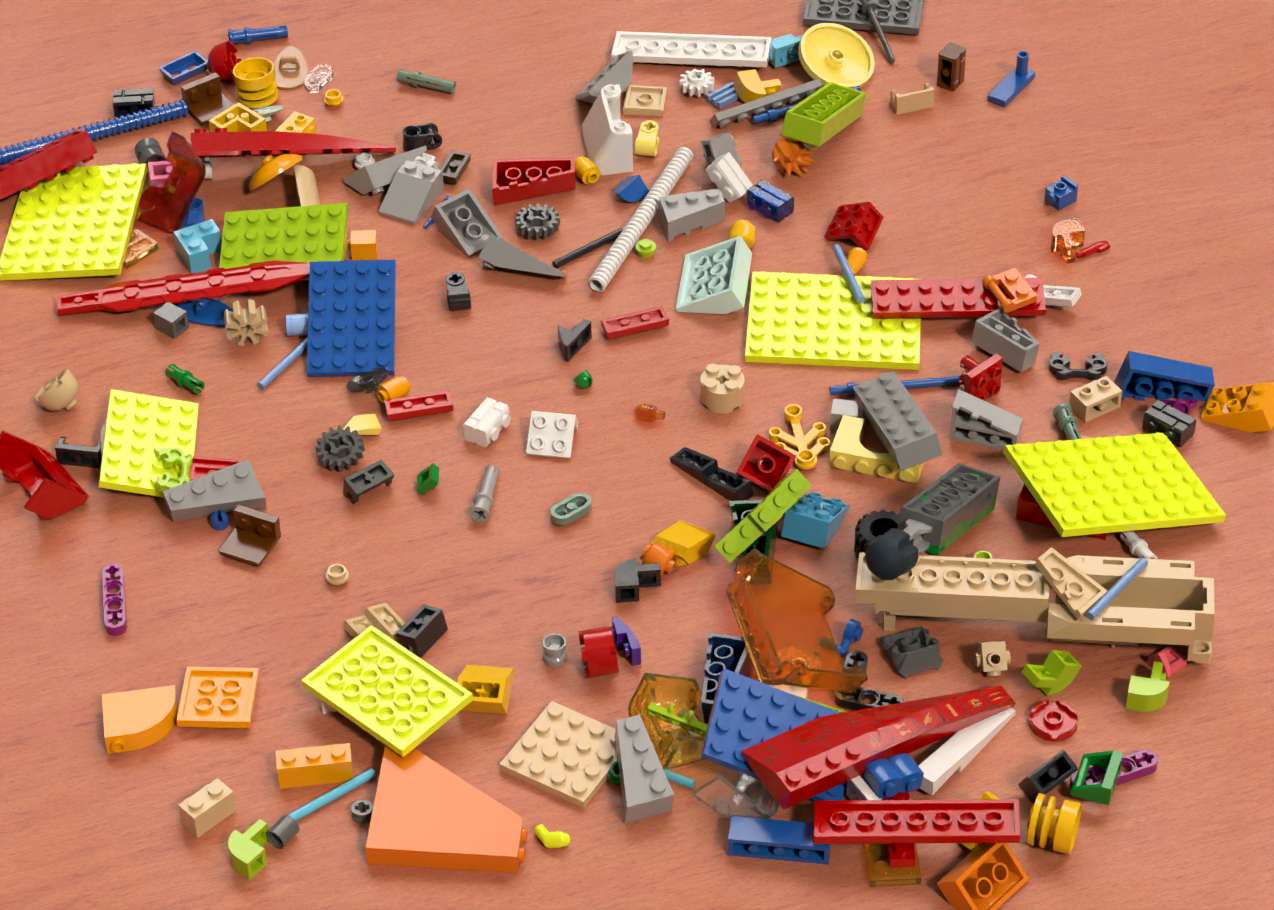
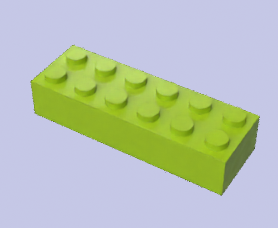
(823, 114)

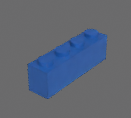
(775, 840)

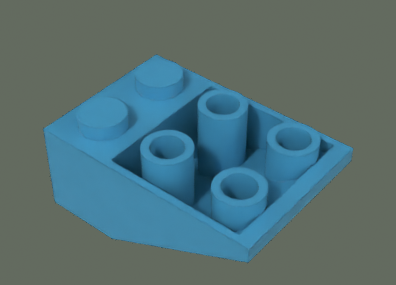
(814, 519)

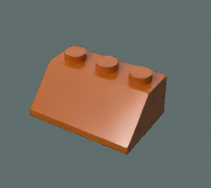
(984, 878)

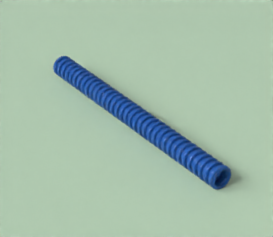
(103, 129)

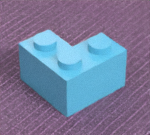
(196, 244)

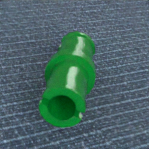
(185, 378)

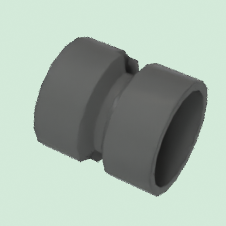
(149, 151)

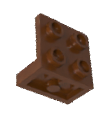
(205, 98)
(252, 537)

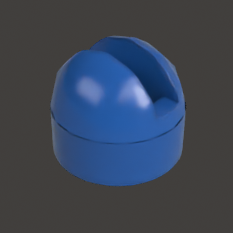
(219, 525)

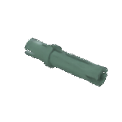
(446, 86)

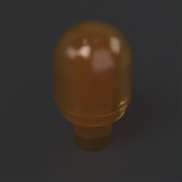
(648, 413)

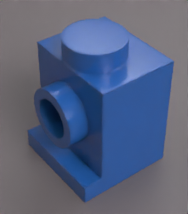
(1061, 193)

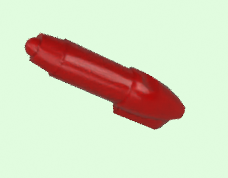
(1099, 247)

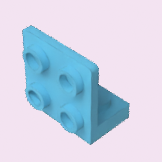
(784, 50)

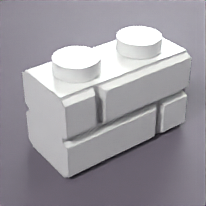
(728, 177)
(486, 422)

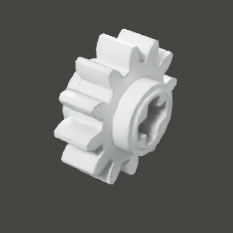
(696, 82)

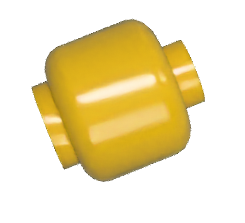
(745, 230)

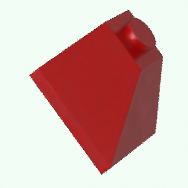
(765, 463)

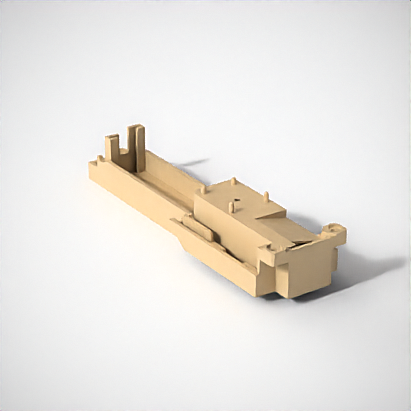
(1156, 607)

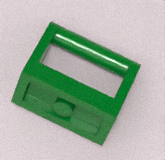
(1101, 792)

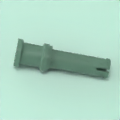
(1067, 422)

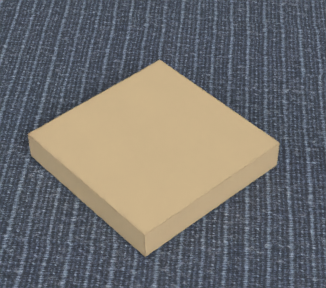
(645, 100)

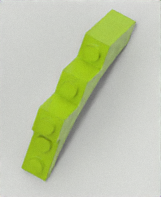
(763, 515)

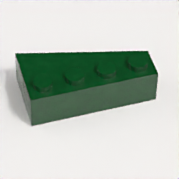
(767, 540)

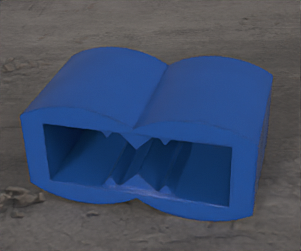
(893, 776)

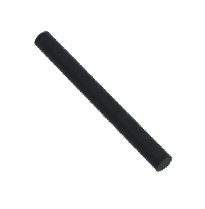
(586, 249)

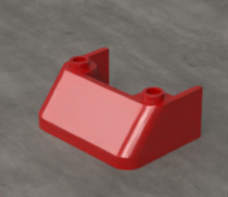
(40, 473)

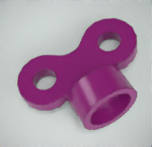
(1181, 404)

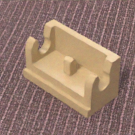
(912, 101)

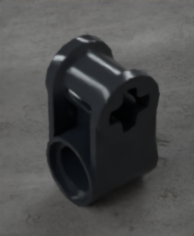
(420, 136)
(457, 292)

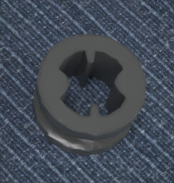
(359, 817)

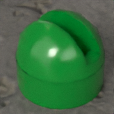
(583, 380)

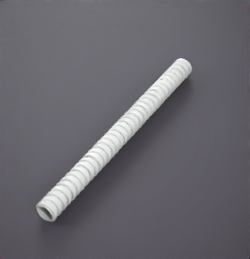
(640, 220)

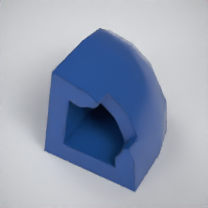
(631, 189)

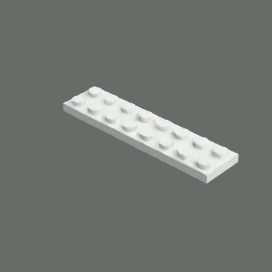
(694, 49)

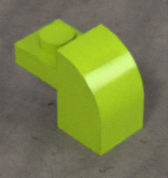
(1055, 673)
(1148, 693)
(246, 850)

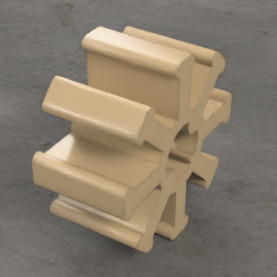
(245, 322)

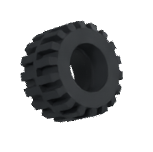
(872, 526)

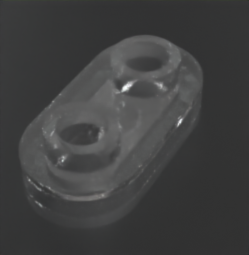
(318, 78)

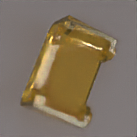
(672, 743)

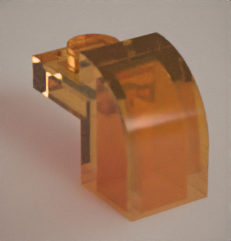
(1066, 237)

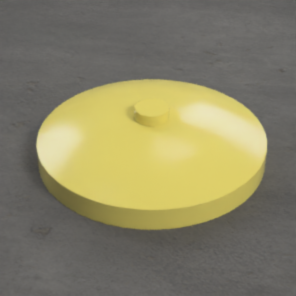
(836, 55)

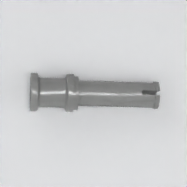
(483, 500)

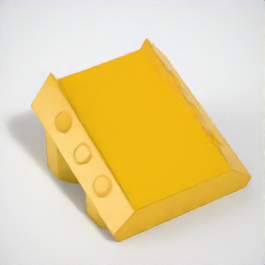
(685, 541)

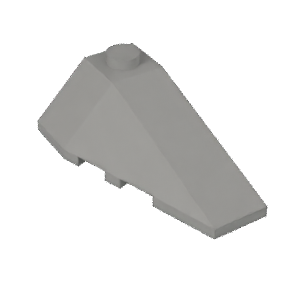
(381, 173)
(507, 256)

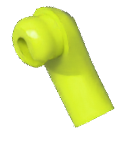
(551, 839)

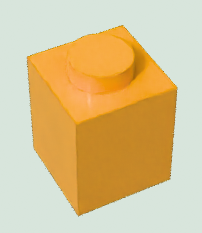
(363, 245)

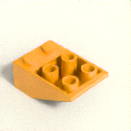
(1242, 407)

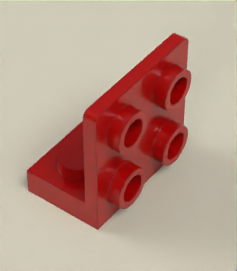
(856, 222)

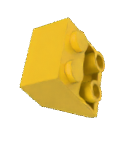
(489, 687)

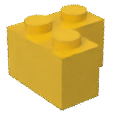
(238, 119)

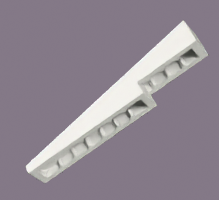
(960, 750)

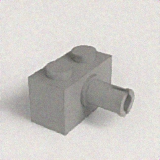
(719, 145)

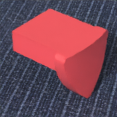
(1171, 660)

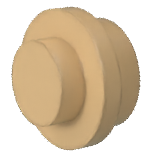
(337, 574)

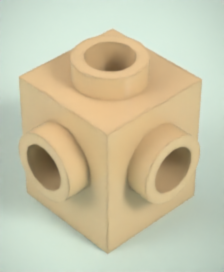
(985, 652)

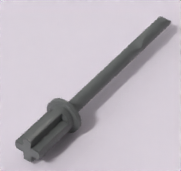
(869, 7)

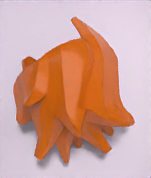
(791, 156)

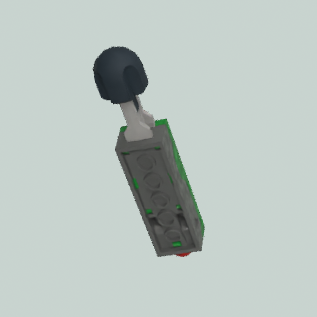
(933, 520)

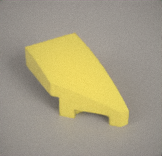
(365, 424)

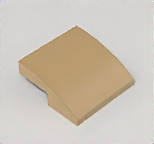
(378, 616)

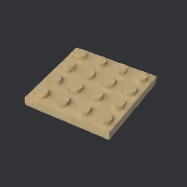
(563, 754)

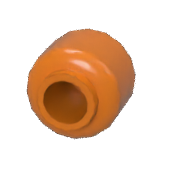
(658, 553)

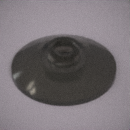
(368, 381)

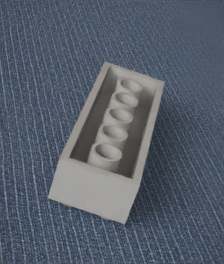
(897, 421)

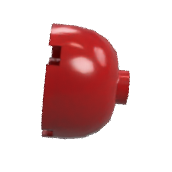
(223, 60)

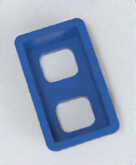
(180, 66)

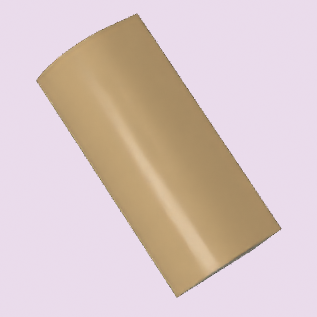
(306, 186)

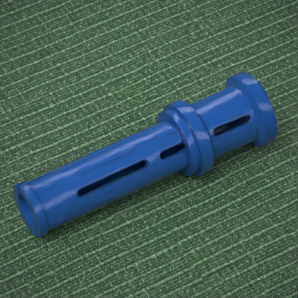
(248, 35)

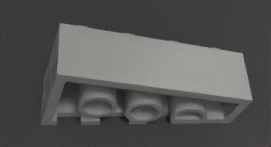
(215, 492)
(642, 777)

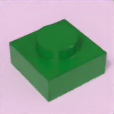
(427, 479)

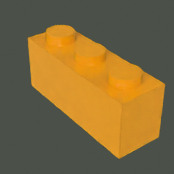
(314, 765)

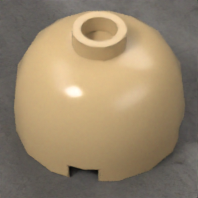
(59, 391)

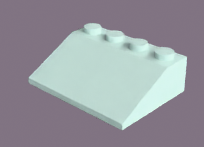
(715, 278)

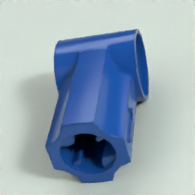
(195, 213)

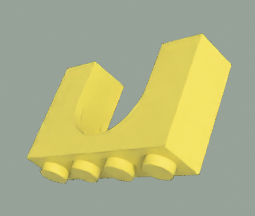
(850, 455)

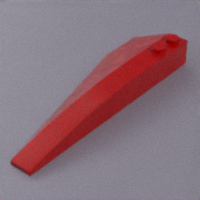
(276, 143)

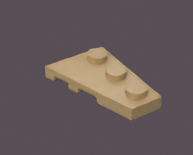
(1069, 582)

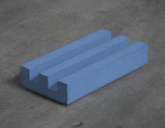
(723, 96)

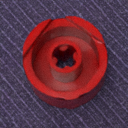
(598, 652)

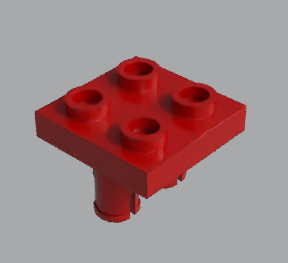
(982, 378)

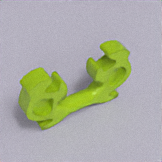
(173, 456)

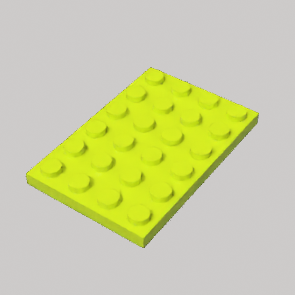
(135, 433)
(387, 690)

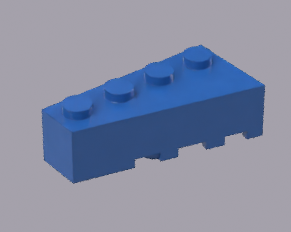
(1163, 378)

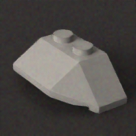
(616, 72)

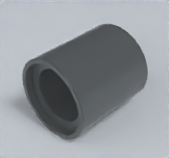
(282, 831)

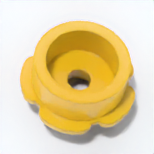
(333, 98)

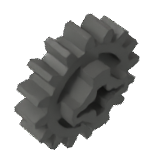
(537, 221)
(339, 448)

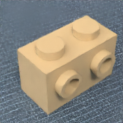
(1095, 399)
(207, 808)

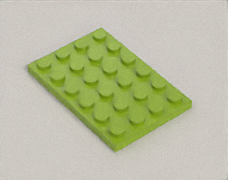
(285, 235)

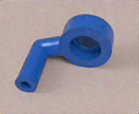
(851, 633)

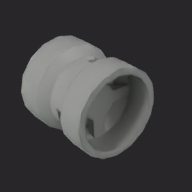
(554, 650)

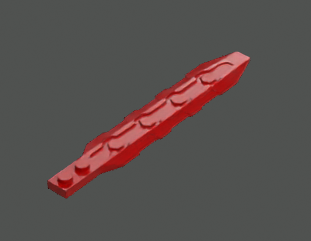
(180, 288)

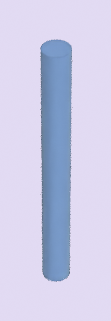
(848, 273)
(278, 369)
(1116, 588)

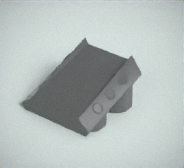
(912, 651)

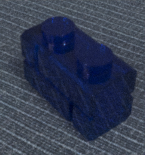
(770, 201)

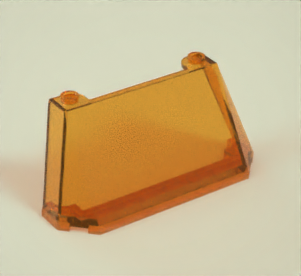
(787, 627)

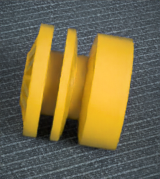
(255, 82)
(1054, 823)

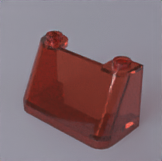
(168, 206)

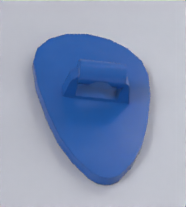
(205, 311)

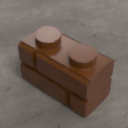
(951, 66)

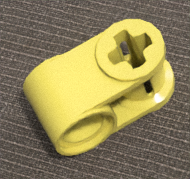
(647, 139)

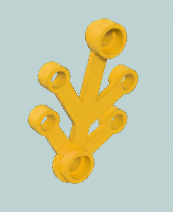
(805, 458)

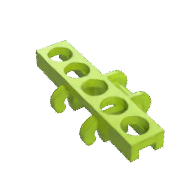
(685, 722)

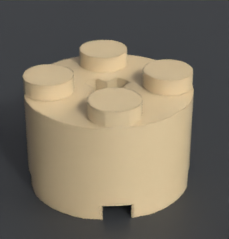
(722, 388)

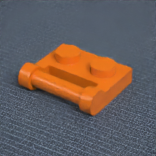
(1014, 286)

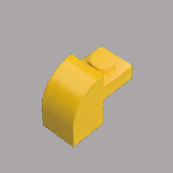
(750, 87)

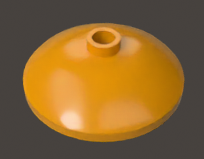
(272, 167)

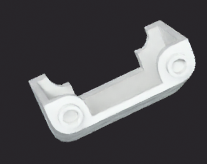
(606, 136)

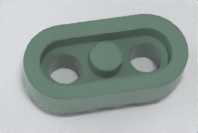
(571, 509)

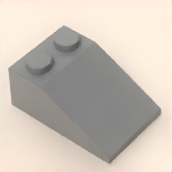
(412, 192)
(464, 222)

